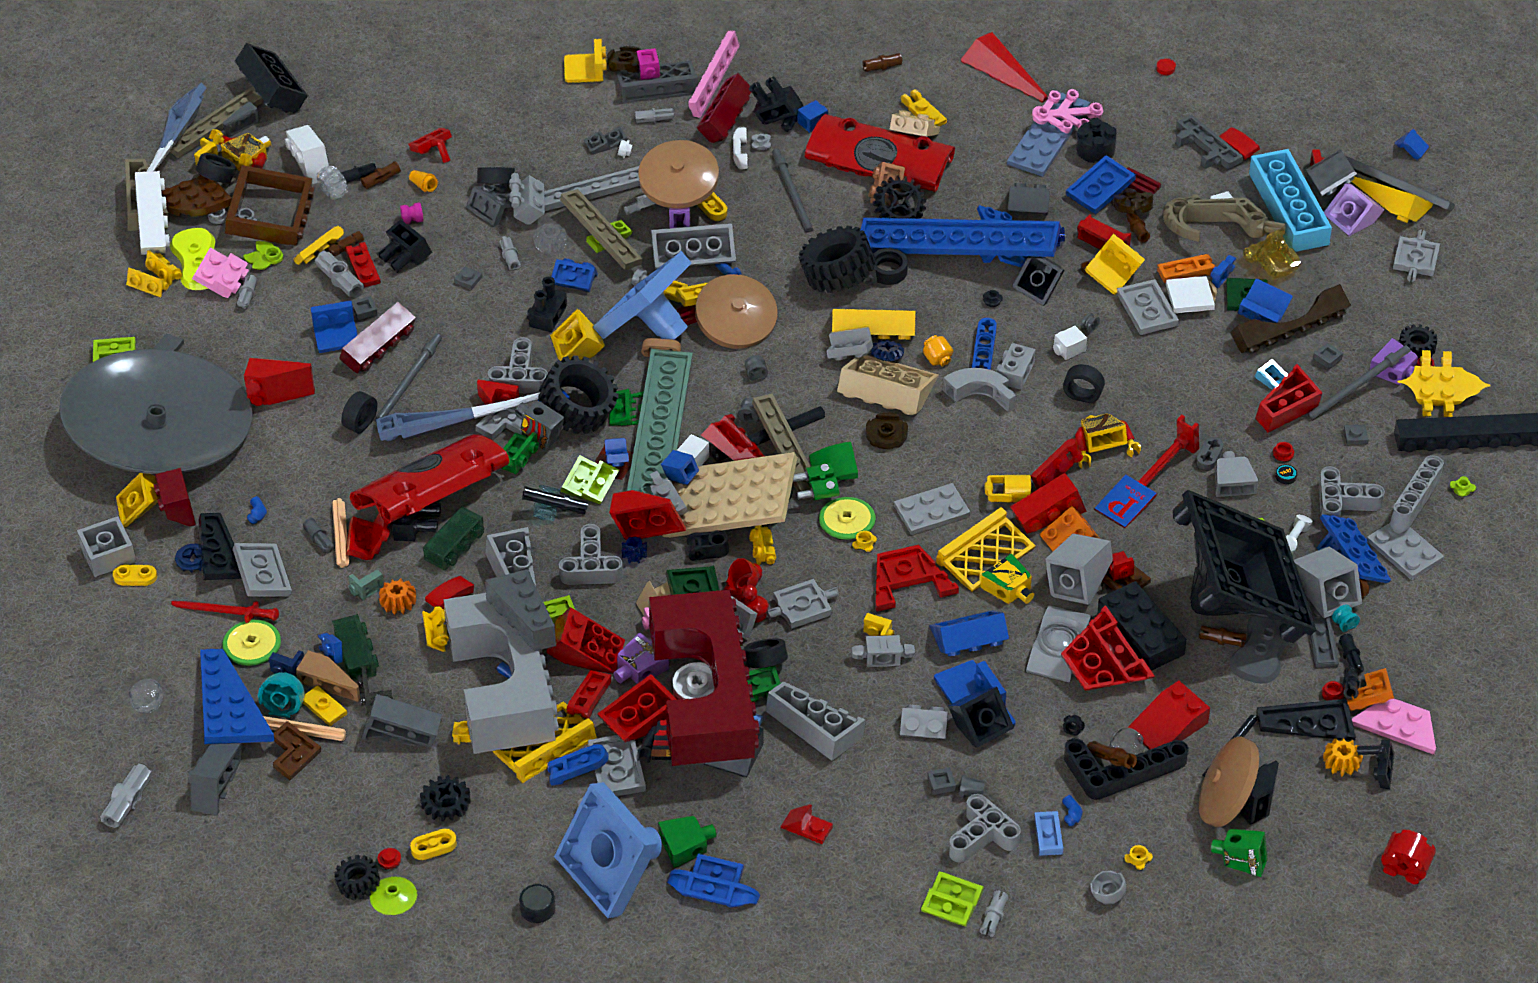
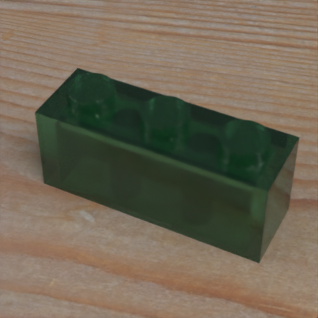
(453, 538)
(355, 646)

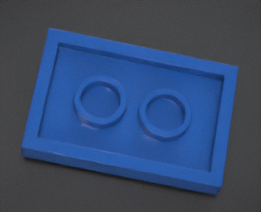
(1100, 184)

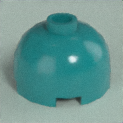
(278, 691)

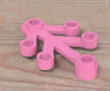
(1043, 114)

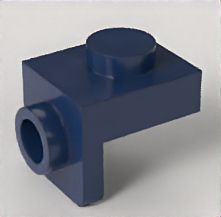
(281, 663)

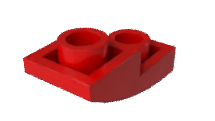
(1240, 142)
(450, 589)

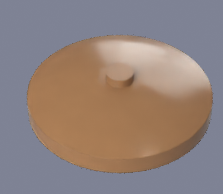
(678, 174)
(736, 311)
(1228, 781)

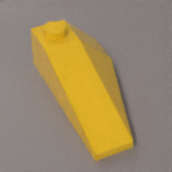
(1397, 202)

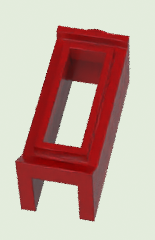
(1098, 233)

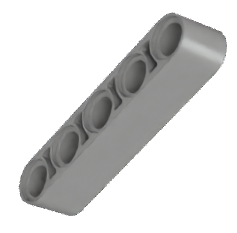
(1416, 493)

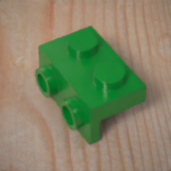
(520, 450)
(763, 681)

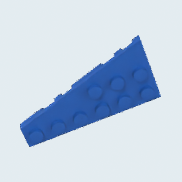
(227, 705)

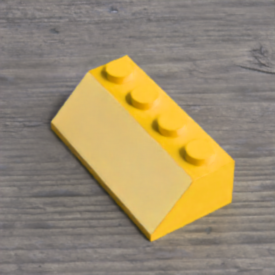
(879, 321)

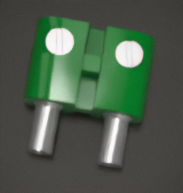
(820, 480)

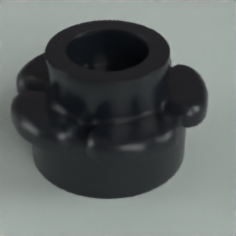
(992, 298)
(1068, 724)

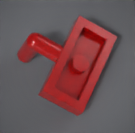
(435, 138)

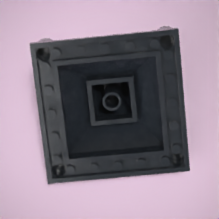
(1243, 567)

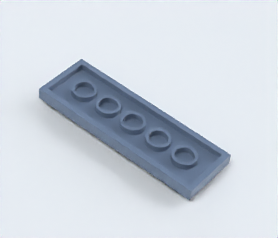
(1042, 143)

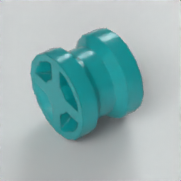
(1345, 618)

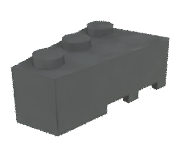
(401, 721)
(211, 775)

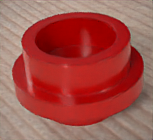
(1283, 451)
(1332, 691)
(389, 858)

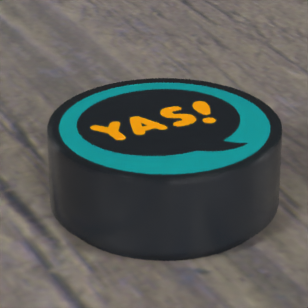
(1286, 474)

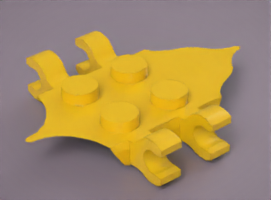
(1442, 385)

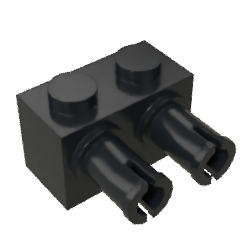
(775, 105)
(408, 242)
(547, 307)
(408, 526)

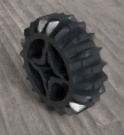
(894, 195)

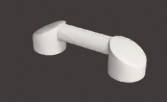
(738, 138)
(1301, 524)

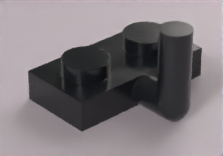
(1385, 759)

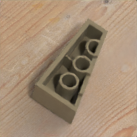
(131, 167)

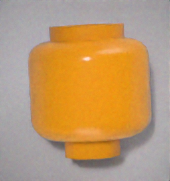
(938, 350)

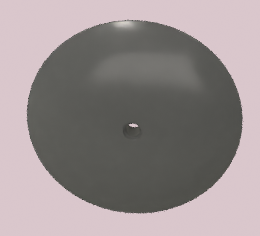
(155, 411)

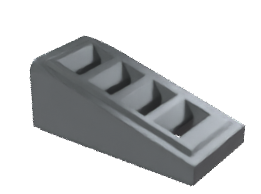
(244, 117)

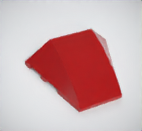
(1103, 656)

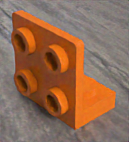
(1064, 526)

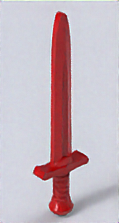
(248, 612)

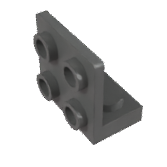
(489, 202)

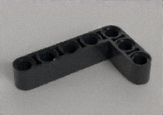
(1111, 779)

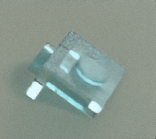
(544, 511)

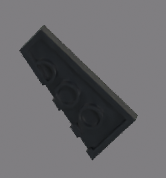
(217, 548)
(1312, 719)

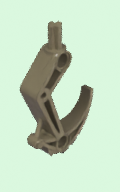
(1238, 210)

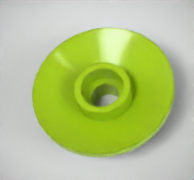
(396, 902)

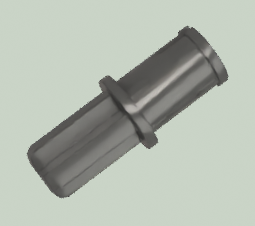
(318, 535)

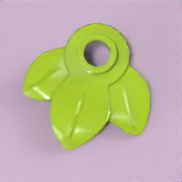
(266, 255)

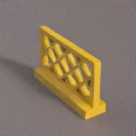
(971, 540)
(567, 742)

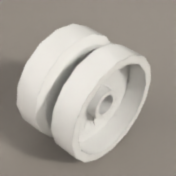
(693, 681)

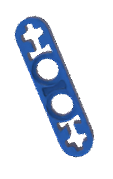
(984, 349)

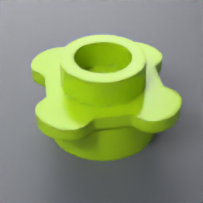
(1462, 486)

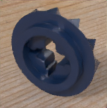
(880, 351)
(184, 555)

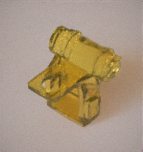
(1274, 255)

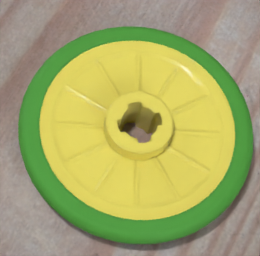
(846, 517)
(240, 650)

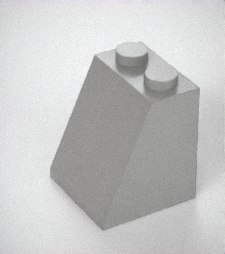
(1078, 568)
(1329, 580)

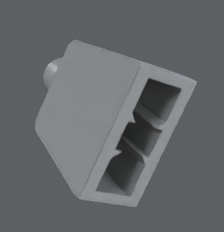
(1234, 476)

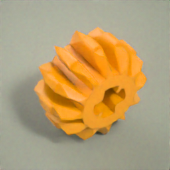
(1342, 757)

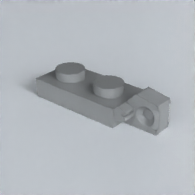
(665, 489)

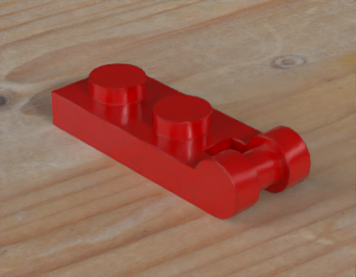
(363, 264)
(1057, 463)
(588, 694)

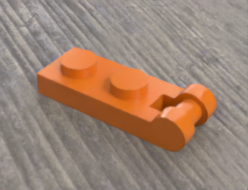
(1186, 268)

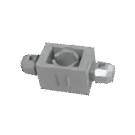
(883, 651)

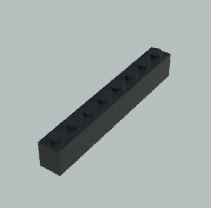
(1466, 432)

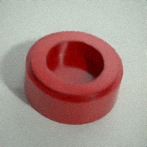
(1166, 66)

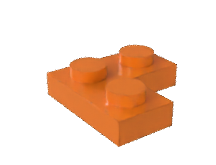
(1377, 691)

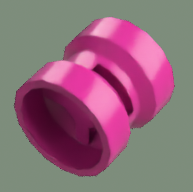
(412, 213)

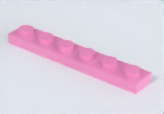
(713, 74)

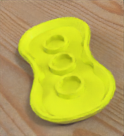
(190, 248)

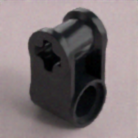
(709, 545)

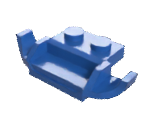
(715, 882)

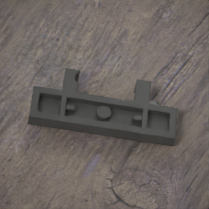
(1217, 149)

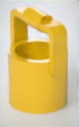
(1014, 487)

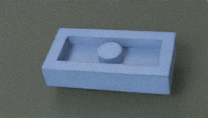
(1048, 833)

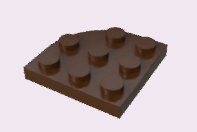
(196, 197)

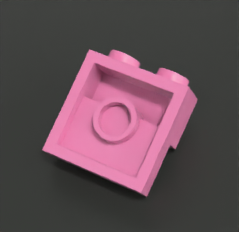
(221, 272)

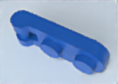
(577, 763)

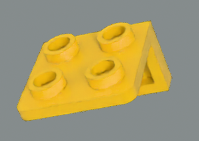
(586, 66)
(1114, 264)

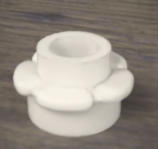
(624, 148)

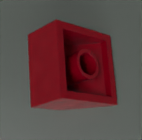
(174, 497)

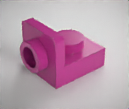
(648, 64)

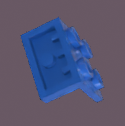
(1264, 303)
(333, 325)

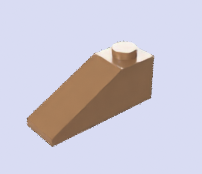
(322, 671)

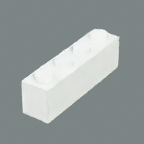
(150, 212)

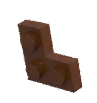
(298, 750)

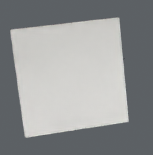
(1190, 294)

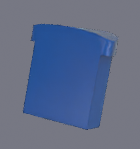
(1412, 144)

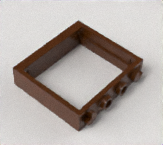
(263, 230)

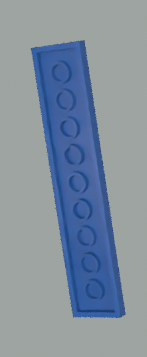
(963, 236)

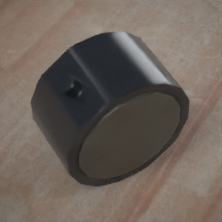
(537, 903)

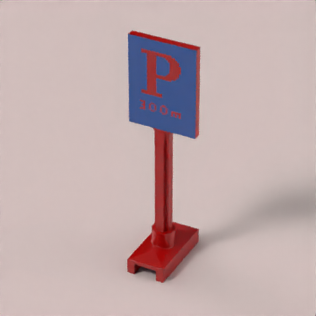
(1132, 496)

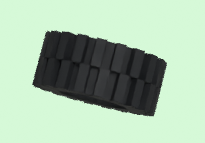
(837, 259)
(588, 379)

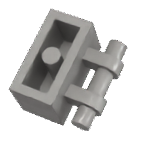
(526, 198)

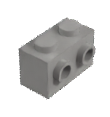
(1017, 365)

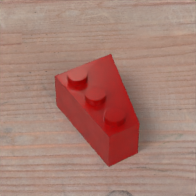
(1289, 400)
(1047, 504)

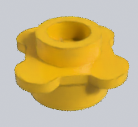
(864, 536)
(1140, 851)

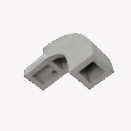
(979, 381)

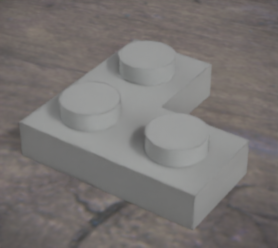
(496, 422)

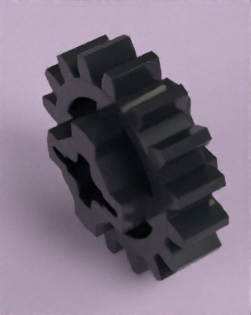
(446, 799)

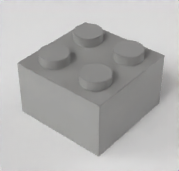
(106, 546)

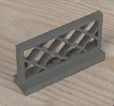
(663, 87)

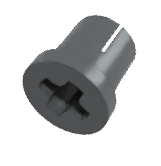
(970, 786)

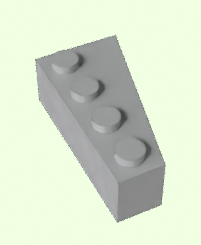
(814, 721)

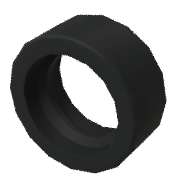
(215, 168)
(494, 175)
(895, 256)
(1086, 373)
(359, 412)
(765, 653)

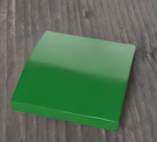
(623, 409)
(841, 458)

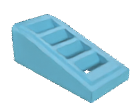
(1275, 369)

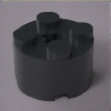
(1096, 140)

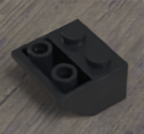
(1261, 796)

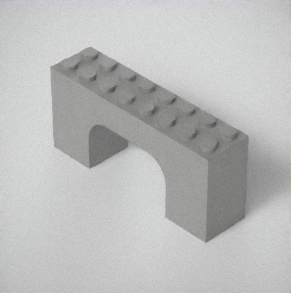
(508, 712)

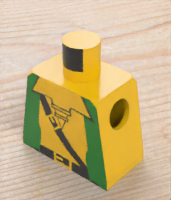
(1008, 580)

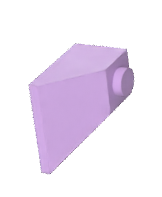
(1352, 210)

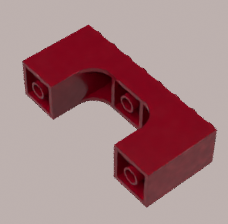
(724, 721)

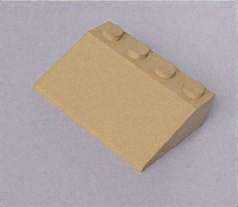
(886, 383)

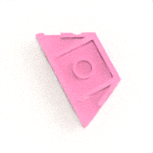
(1400, 723)

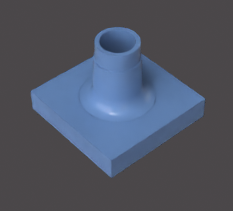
(649, 303)
(607, 849)

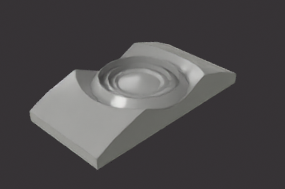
(1056, 632)

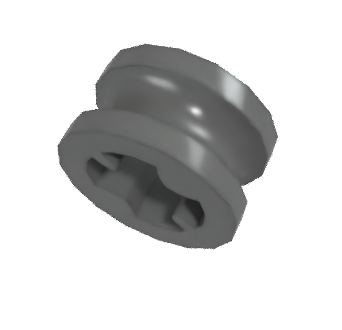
(1090, 322)

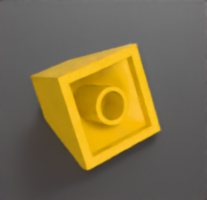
(576, 337)
(137, 498)

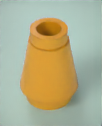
(424, 180)

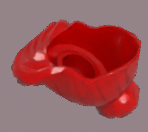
(740, 575)

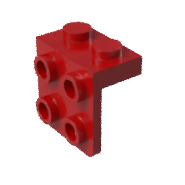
(366, 537)

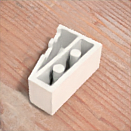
(307, 150)

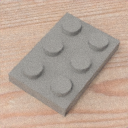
(1147, 307)
(932, 509)
(1405, 550)
(262, 569)
(622, 770)

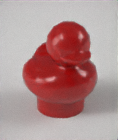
(755, 602)

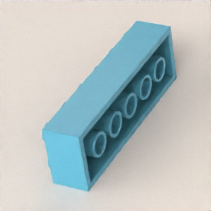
(1290, 200)

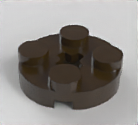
(624, 59)
(1132, 201)
(886, 440)

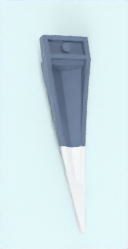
(179, 119)
(421, 423)

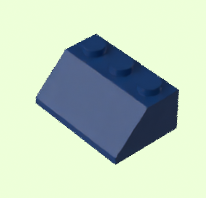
(970, 632)

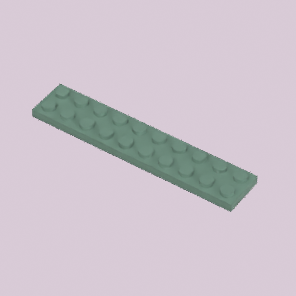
(659, 415)

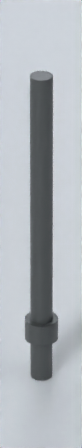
(781, 164)
(428, 350)
(1389, 360)

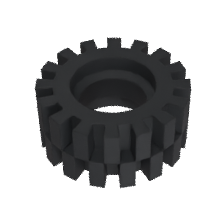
(1421, 334)
(361, 886)

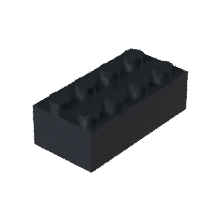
(271, 78)
(1144, 625)

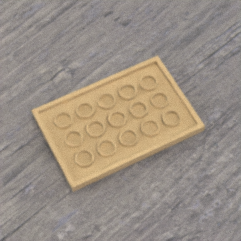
(737, 494)

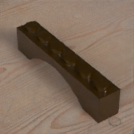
(1256, 333)

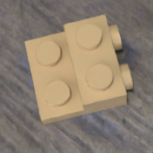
(916, 125)

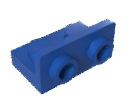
(574, 275)

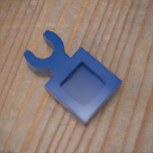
(1221, 273)
(331, 647)

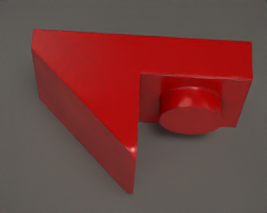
(491, 392)
(804, 824)

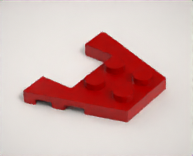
(908, 568)

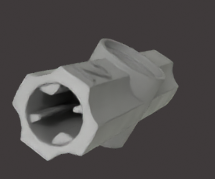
(339, 274)
(126, 796)

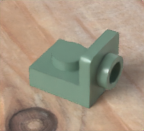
(366, 586)

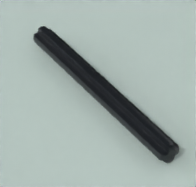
(794, 423)

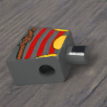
(542, 421)

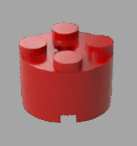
(1408, 856)

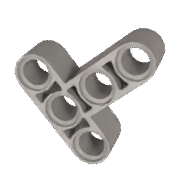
(520, 370)
(1346, 496)
(591, 566)
(985, 825)

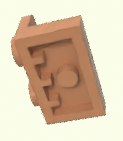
(883, 172)

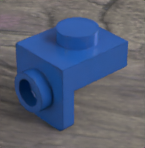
(616, 451)

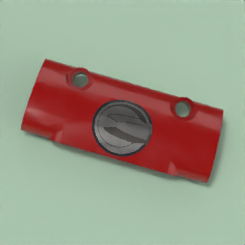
(870, 145)
(431, 477)

